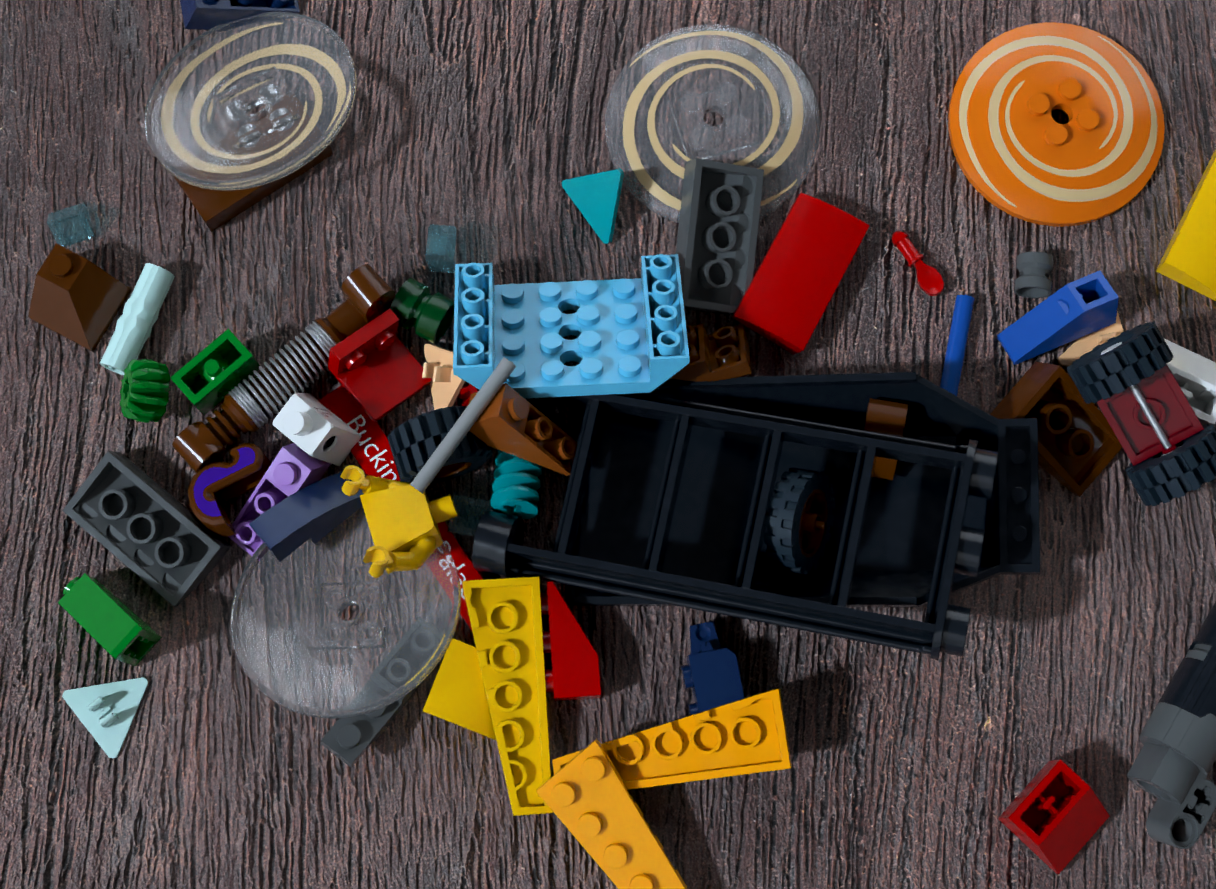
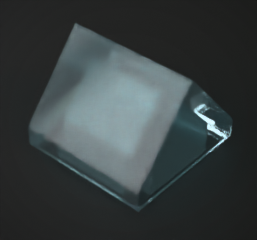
(71, 225)

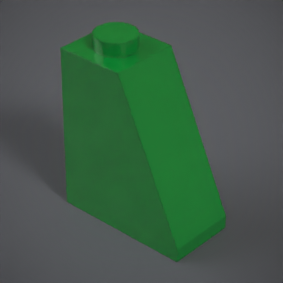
(108, 620)

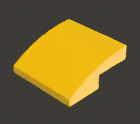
(459, 691)

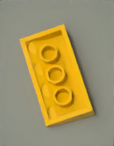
(1192, 250)

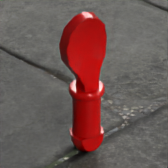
(927, 277)

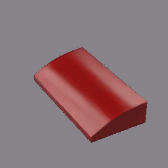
(800, 272)

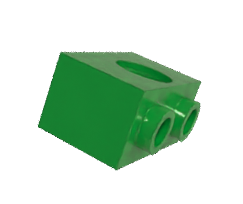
(215, 371)

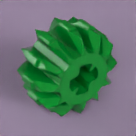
(145, 390)

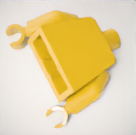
(399, 521)

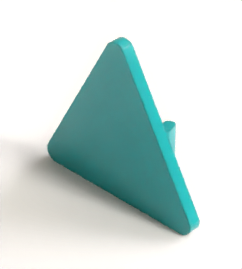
(597, 199)

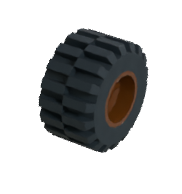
(420, 436)

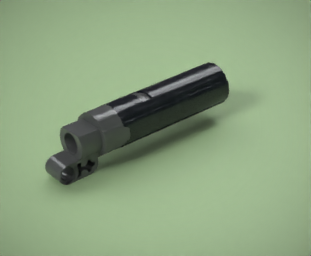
(1182, 747)

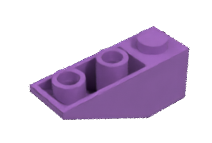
(285, 476)

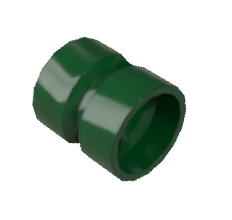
(426, 312)

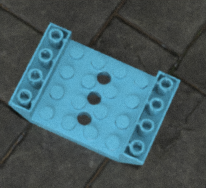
(625, 329)

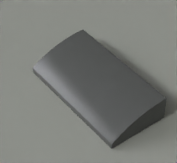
(718, 233)
(146, 527)

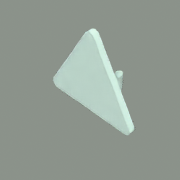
(107, 710)

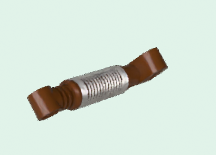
(246, 410)

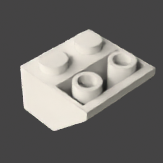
(1197, 381)

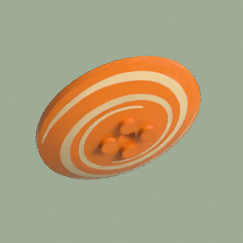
(1046, 168)

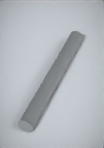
(463, 425)

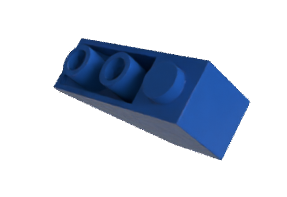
(1062, 318)

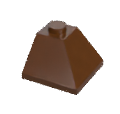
(76, 297)

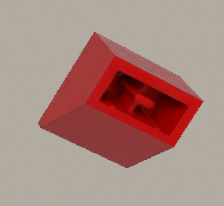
(1055, 815)

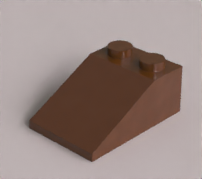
(1072, 435)

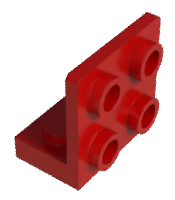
(377, 367)

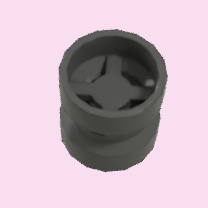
(1034, 274)

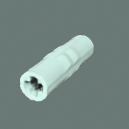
(137, 318)

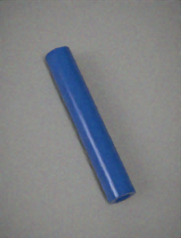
(957, 343)

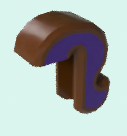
(223, 482)

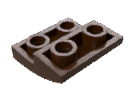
(716, 355)

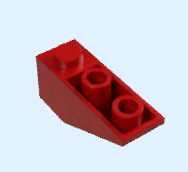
(573, 658)

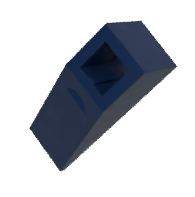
(211, 13)

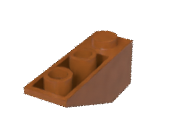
(524, 431)

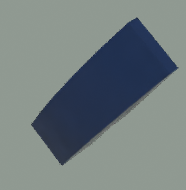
(305, 516)

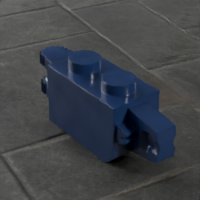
(710, 670)

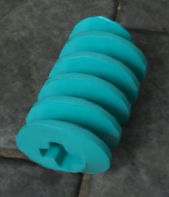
(515, 486)

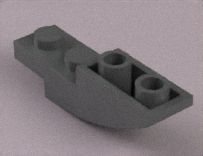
(353, 735)

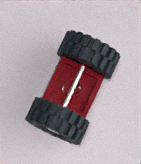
(1148, 414)

